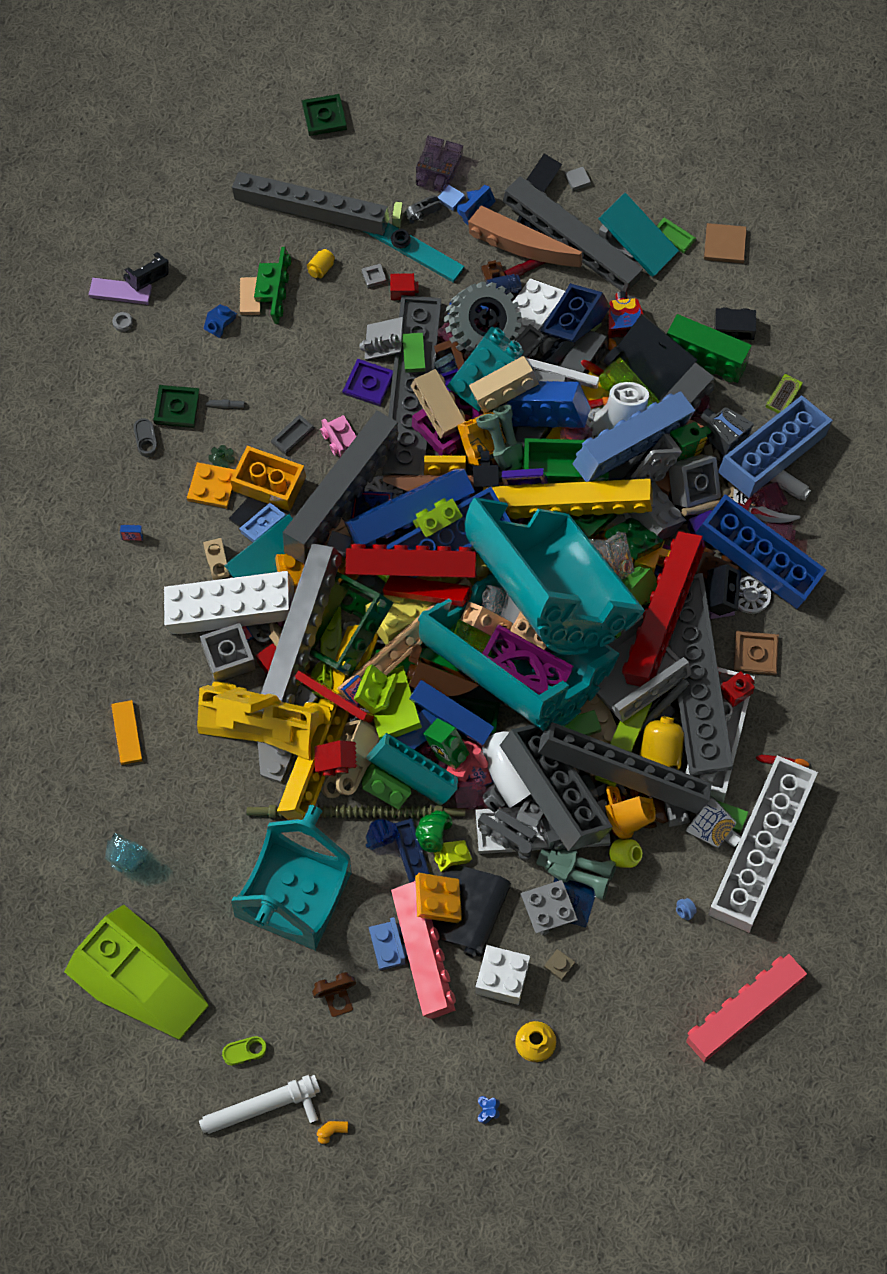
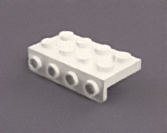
(536, 304)

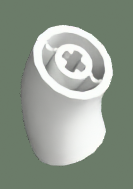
(622, 403)
(502, 771)

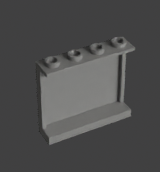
(628, 699)

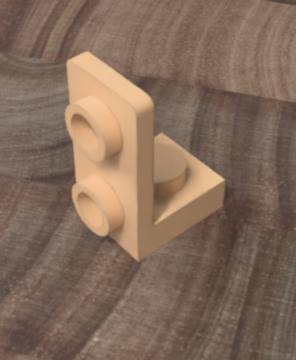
(483, 618)

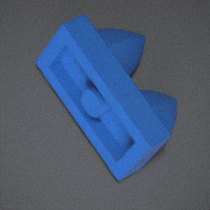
(477, 198)

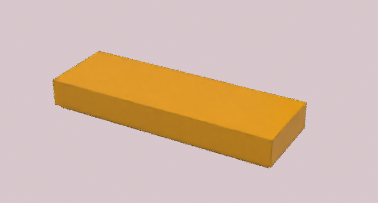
(126, 732)

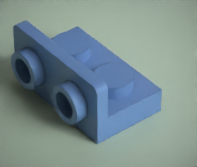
(262, 522)
(387, 944)

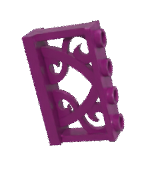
(421, 420)
(517, 648)

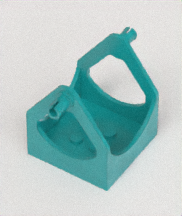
(293, 886)

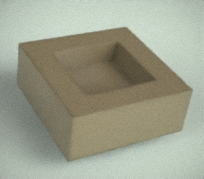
(559, 964)

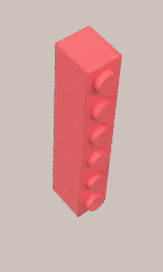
(424, 955)
(746, 1007)

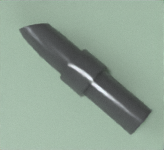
(225, 404)

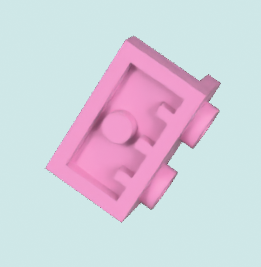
(339, 434)

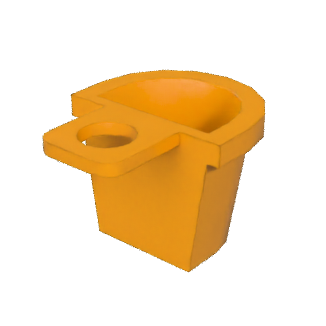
(630, 814)

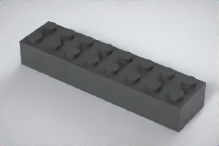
(341, 486)

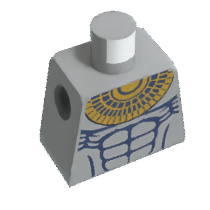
(714, 825)

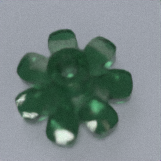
(221, 456)

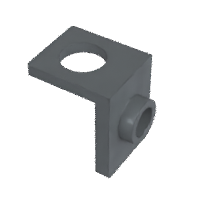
(339, 542)

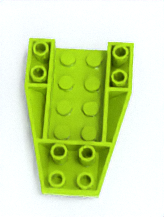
(136, 974)

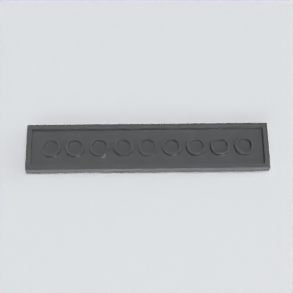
(419, 316)
(702, 699)

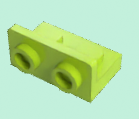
(375, 690)

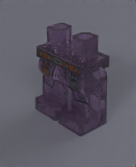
(438, 163)

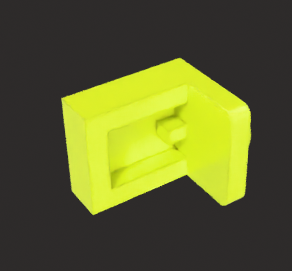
(452, 854)

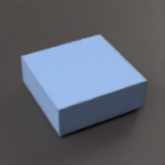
(451, 197)

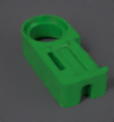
(358, 605)

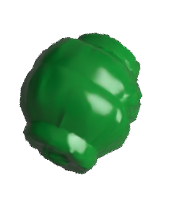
(430, 830)

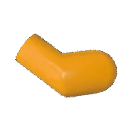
(329, 1128)

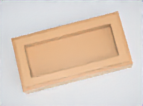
(248, 305)

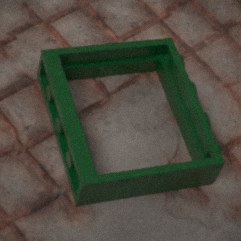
(365, 631)

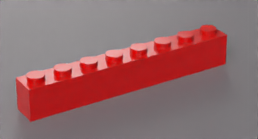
(664, 609)

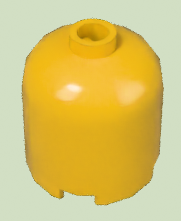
(663, 742)

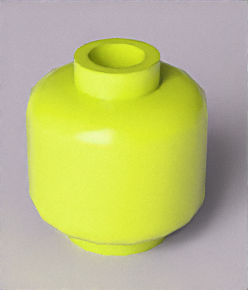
(625, 853)

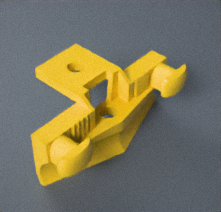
(235, 714)

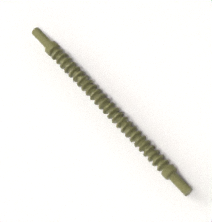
(331, 811)

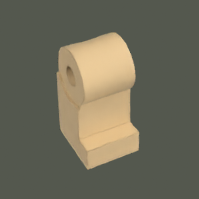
(216, 558)

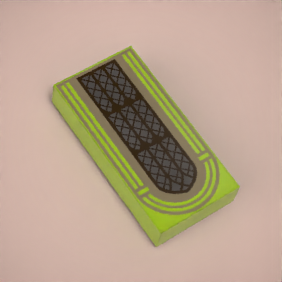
(784, 393)

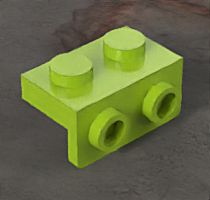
(438, 518)

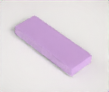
(118, 291)

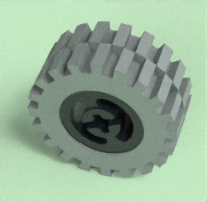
(466, 322)

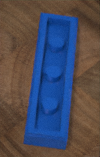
(451, 712)

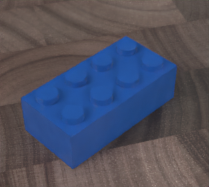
(551, 405)

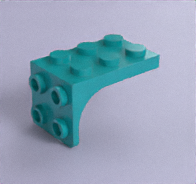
(490, 355)

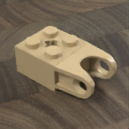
(366, 739)

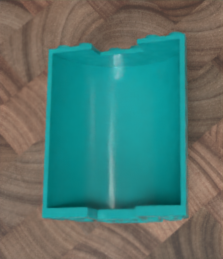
(553, 576)
(556, 705)

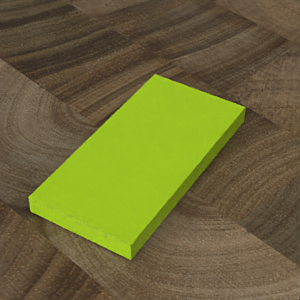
(401, 714)

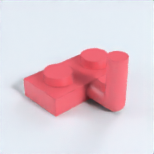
(474, 759)

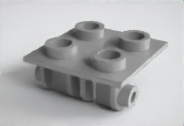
(383, 338)
(548, 907)

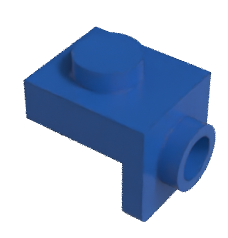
(218, 319)

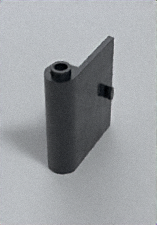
(649, 360)
(480, 902)

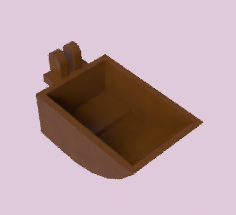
(438, 676)

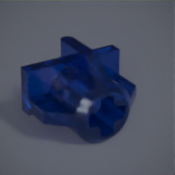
(381, 833)

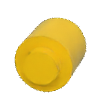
(320, 263)

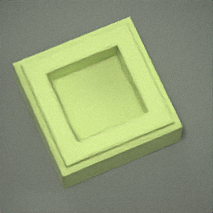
(397, 214)

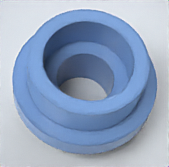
(686, 908)

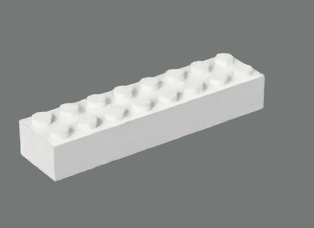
(762, 844)

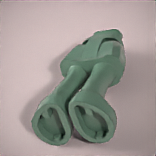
(508, 454)
(562, 866)

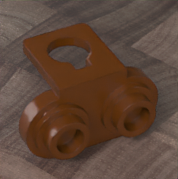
(328, 990)

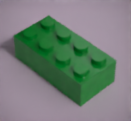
(713, 349)
(556, 458)

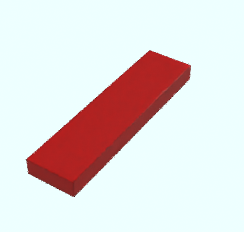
(426, 590)
(333, 696)

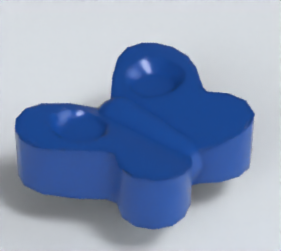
(489, 1109)

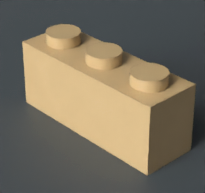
(504, 384)
(438, 403)

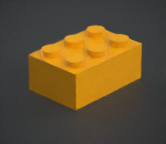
(268, 478)

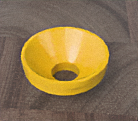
(533, 1052)

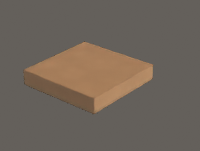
(725, 243)
(756, 653)

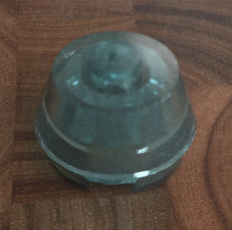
(124, 854)

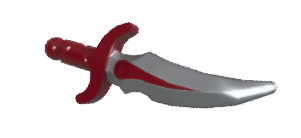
(766, 514)

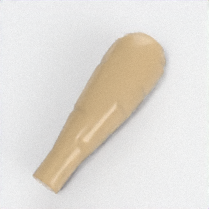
(700, 508)

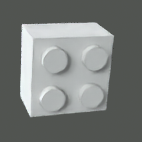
(502, 974)

